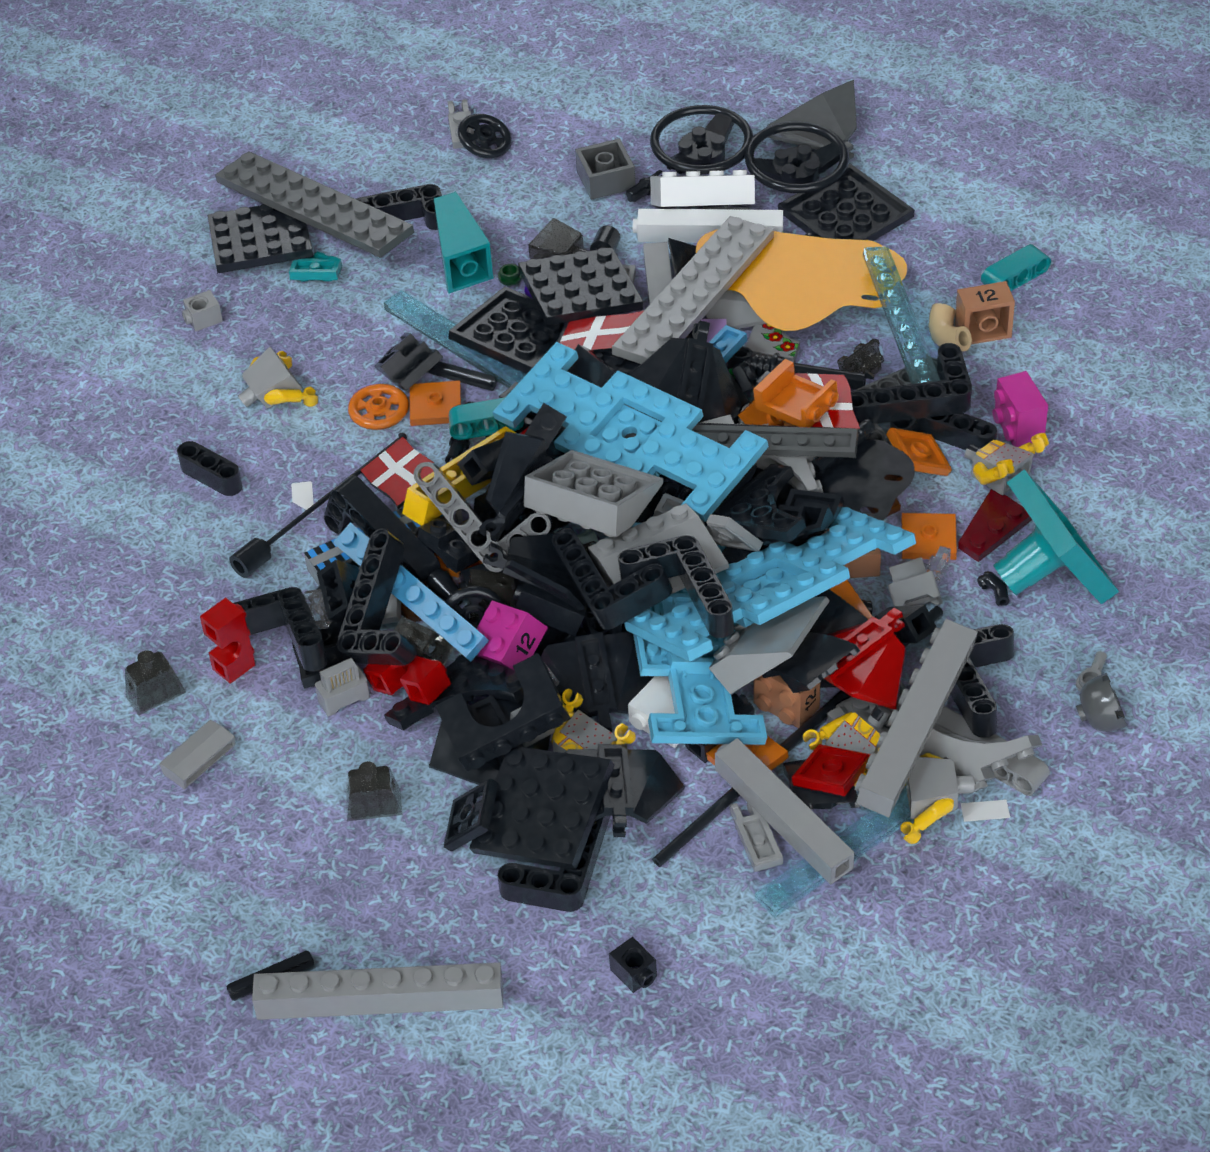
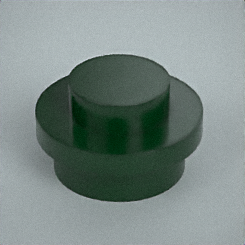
(509, 275)

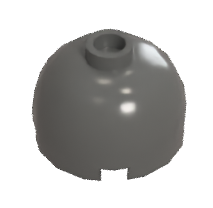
(1100, 705)

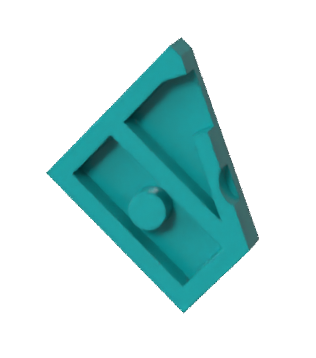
(316, 268)

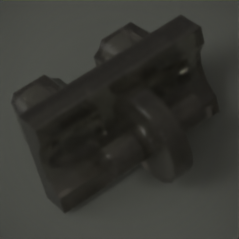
(864, 358)

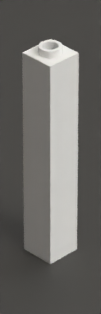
(692, 224)

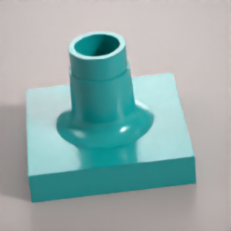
(1050, 546)

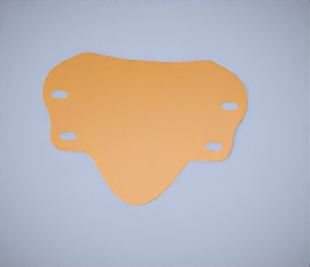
(807, 278)

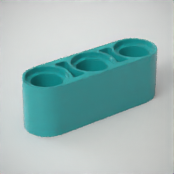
(1017, 267)
(476, 420)

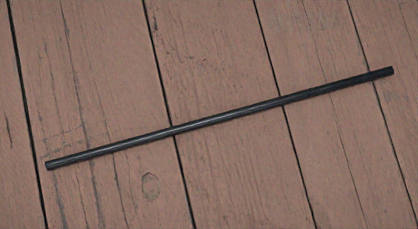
(731, 795)

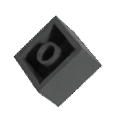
(605, 168)

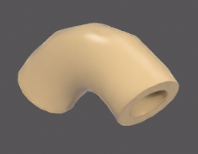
(943, 330)

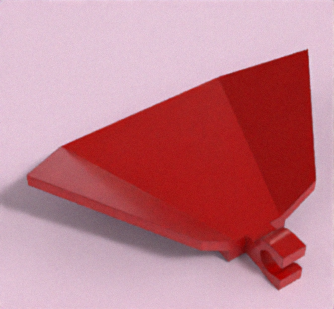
(878, 666)

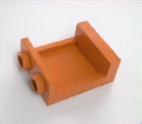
(794, 397)

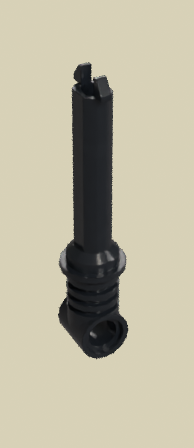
(762, 364)

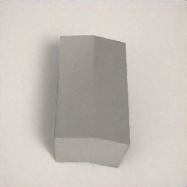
(197, 754)

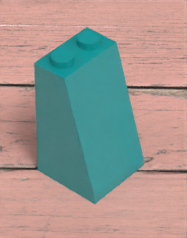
(462, 244)

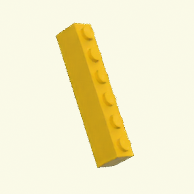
(420, 507)

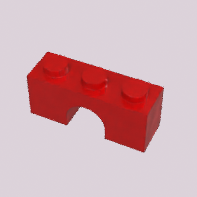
(228, 629)
(421, 678)

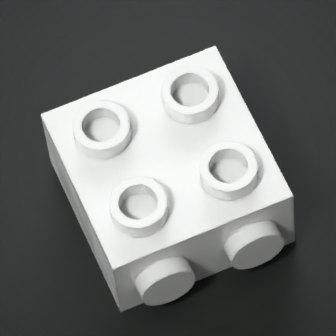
(653, 698)

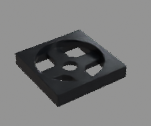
(462, 806)

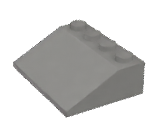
(590, 492)
(677, 522)
(762, 647)

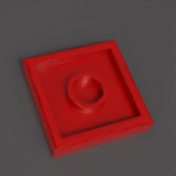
(831, 770)

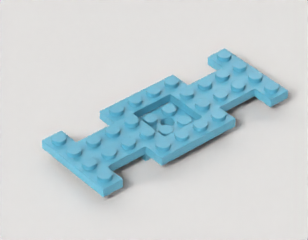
(600, 422)
(789, 579)
(699, 700)

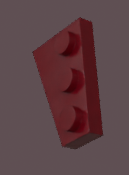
(992, 525)

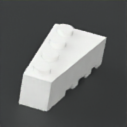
(702, 189)

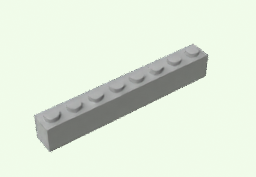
(916, 717)
(378, 991)

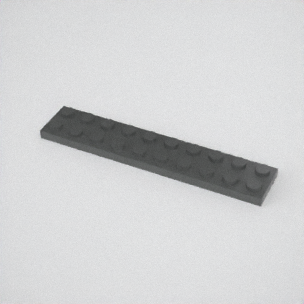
(315, 204)

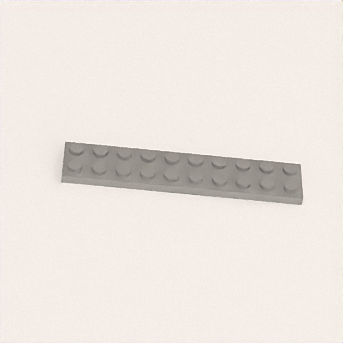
(694, 288)

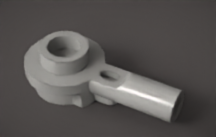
(1092, 672)

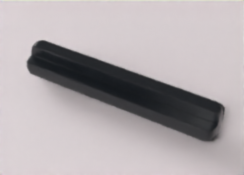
(465, 375)
(296, 963)

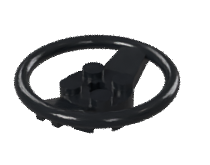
(703, 147)
(798, 167)

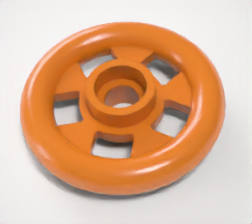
(384, 408)

